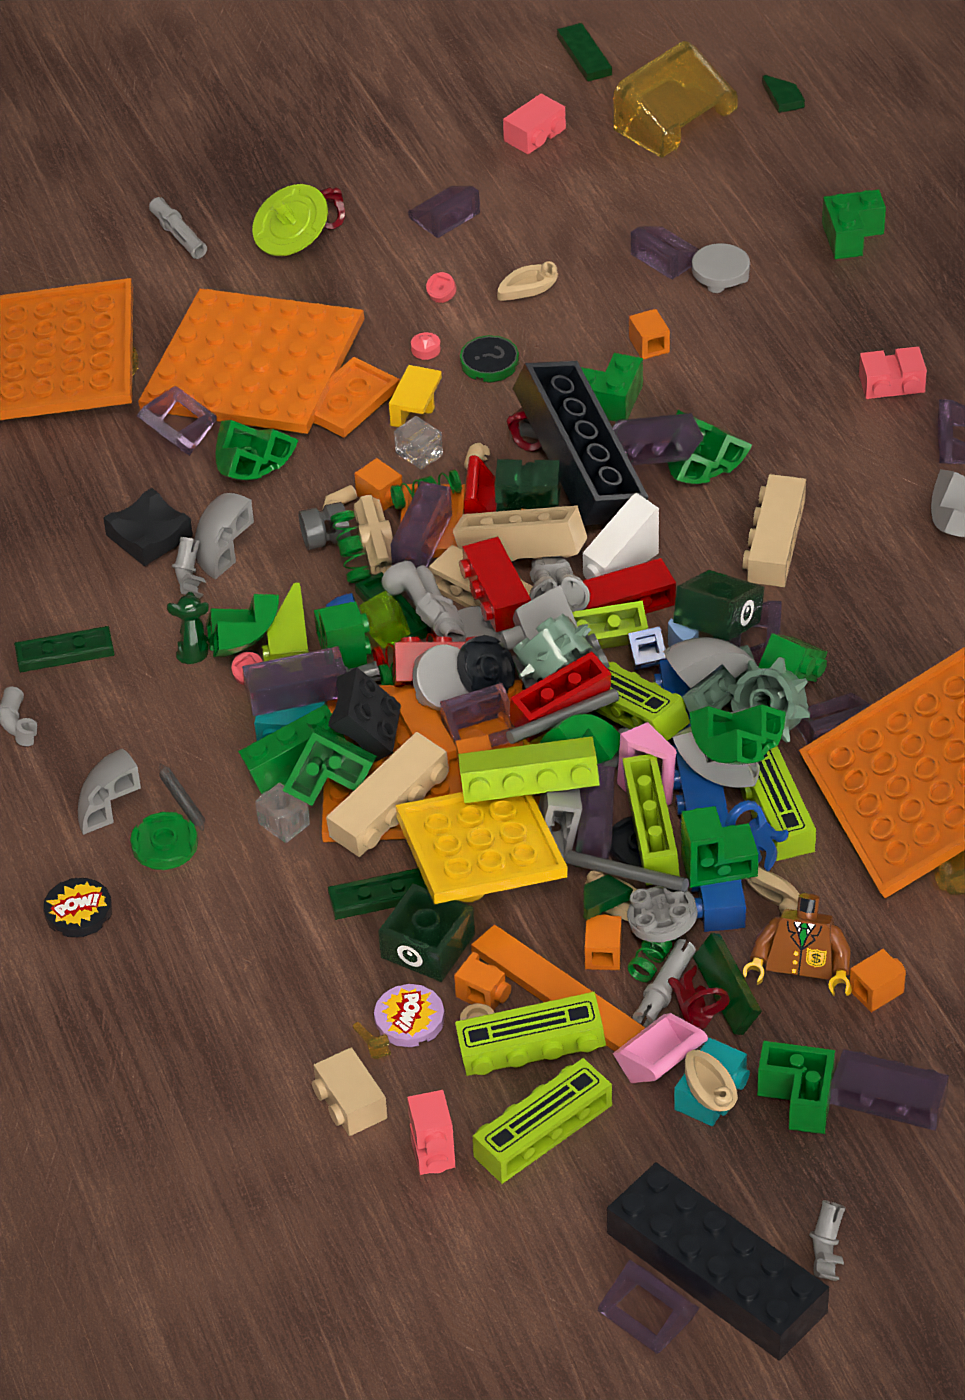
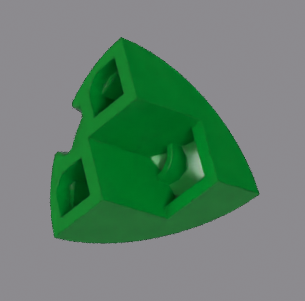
(250, 452)
(714, 455)
(238, 629)
(604, 735)
(737, 736)

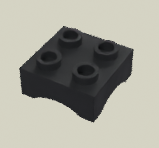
(148, 527)
(365, 713)

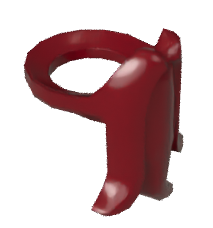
(335, 196)
(513, 425)
(692, 1001)

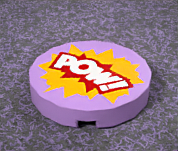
(409, 1015)

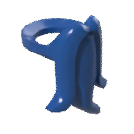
(761, 831)

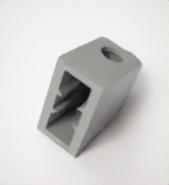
(533, 613)
(564, 809)

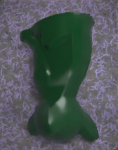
(193, 641)

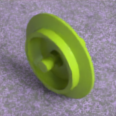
(290, 220)

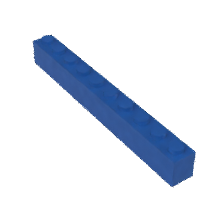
(718, 904)

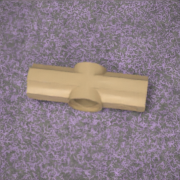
(375, 533)

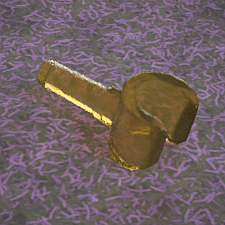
(376, 1045)

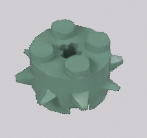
(552, 648)
(781, 685)

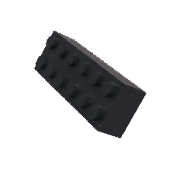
(579, 435)
(718, 1260)

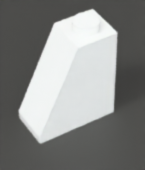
(625, 540)

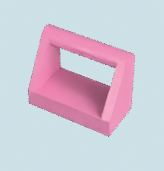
(644, 741)
(658, 1048)

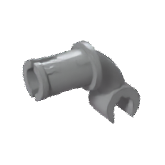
(185, 568)
(22, 729)
(825, 1238)

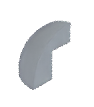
(949, 503)
(218, 527)
(700, 656)
(717, 772)
(108, 780)

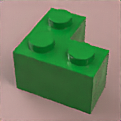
(850, 219)
(618, 386)
(345, 628)
(799, 656)
(325, 758)
(716, 852)
(800, 1076)

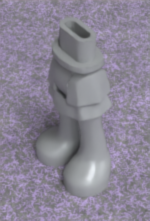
(556, 571)
(430, 605)

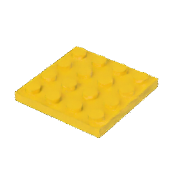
(479, 845)

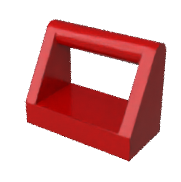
(479, 488)

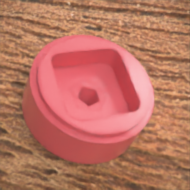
(441, 287)
(425, 346)
(243, 659)

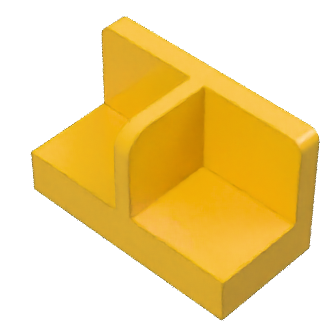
(414, 394)

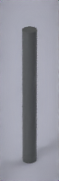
(549, 721)
(627, 871)

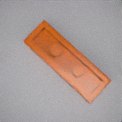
(424, 721)

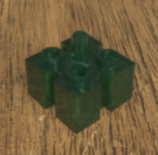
(527, 485)

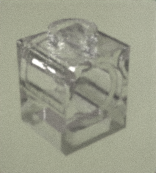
(418, 442)
(282, 813)

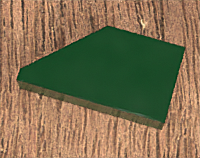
(783, 94)
(604, 895)

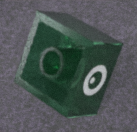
(718, 604)
(426, 934)

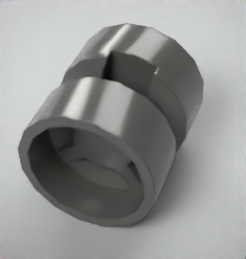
(314, 529)

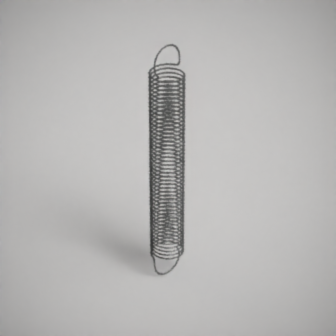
(184, 794)

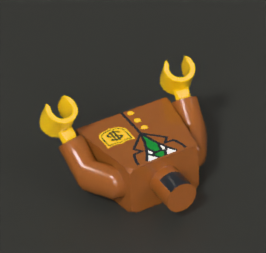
(803, 945)

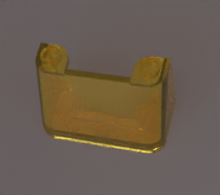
(668, 95)

